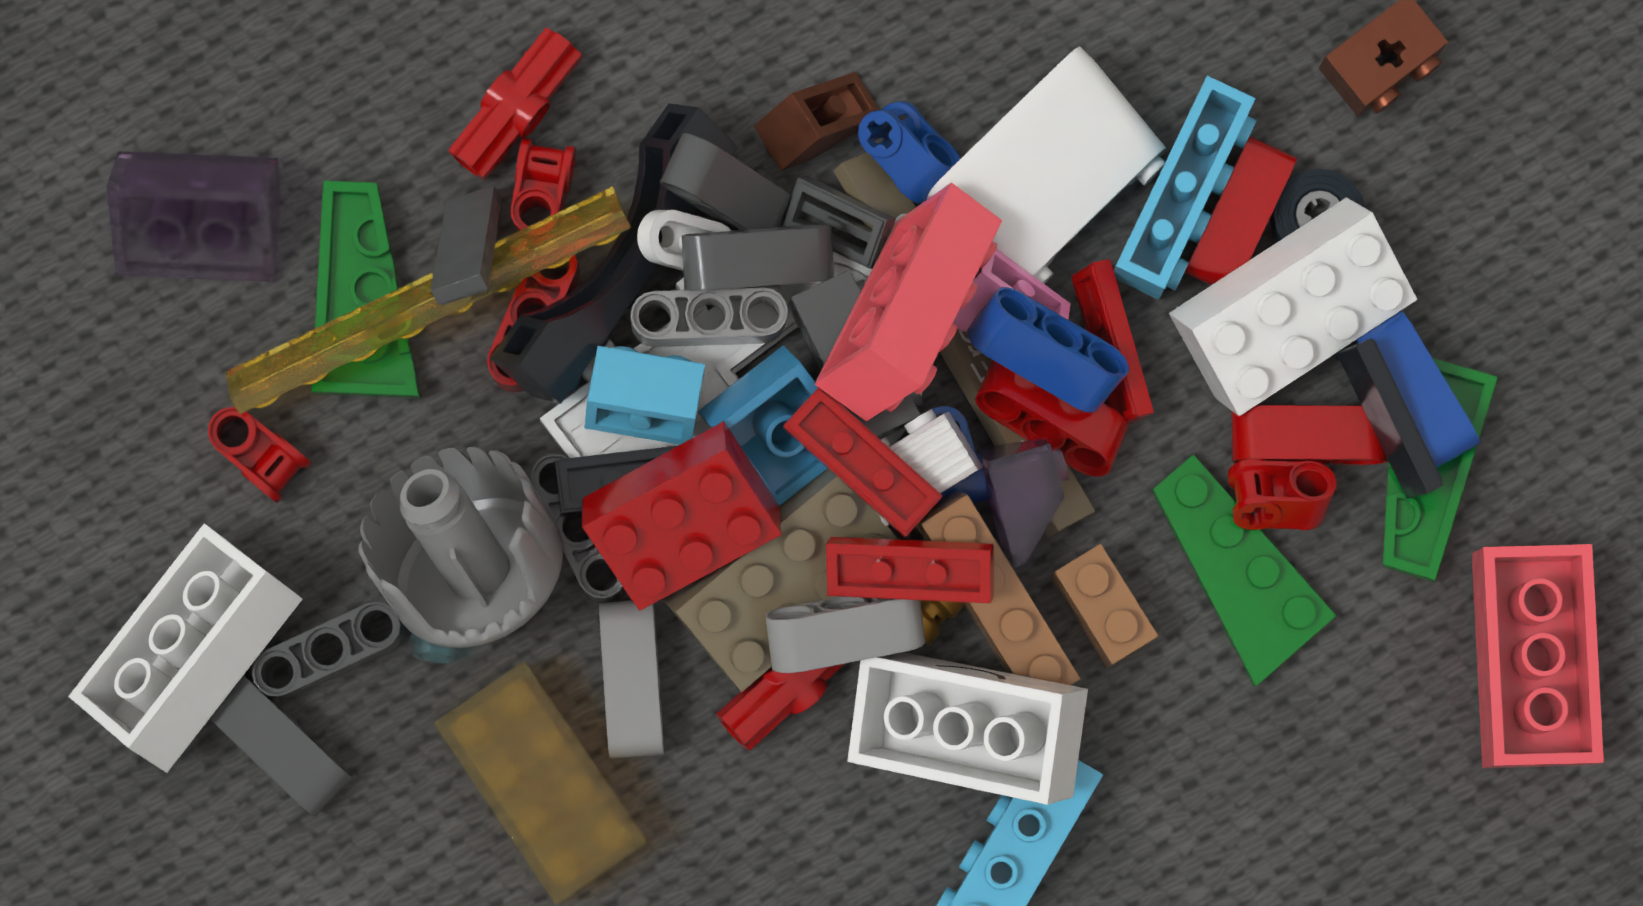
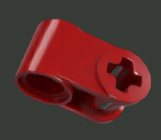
(541, 179)
(259, 453)
(1282, 493)

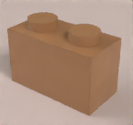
(1103, 606)

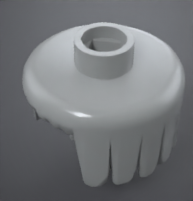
(462, 548)

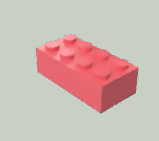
(910, 303)
(1537, 656)

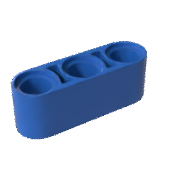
(1047, 349)
(1424, 390)

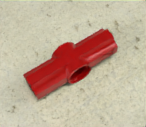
(515, 104)
(770, 700)

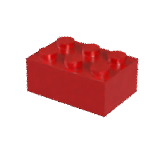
(681, 516)

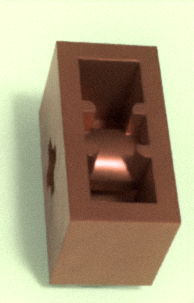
(1399, 30)

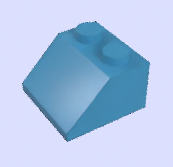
(756, 413)

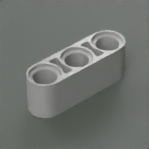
(733, 304)
(841, 631)
(631, 680)

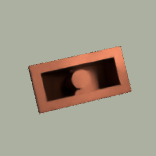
(814, 120)

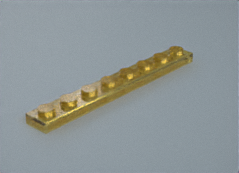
(413, 306)

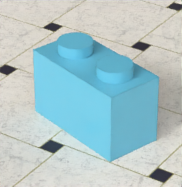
(644, 395)

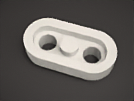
(672, 225)

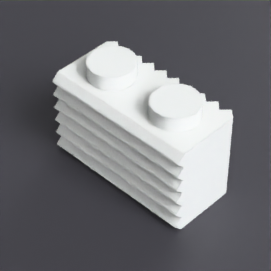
(936, 451)

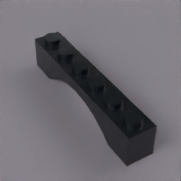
(556, 343)

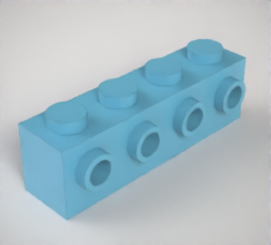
(1184, 184)
(1019, 847)

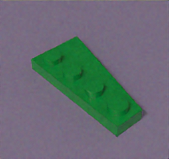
(354, 271)
(1421, 525)
(1249, 582)

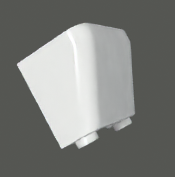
(1057, 161)

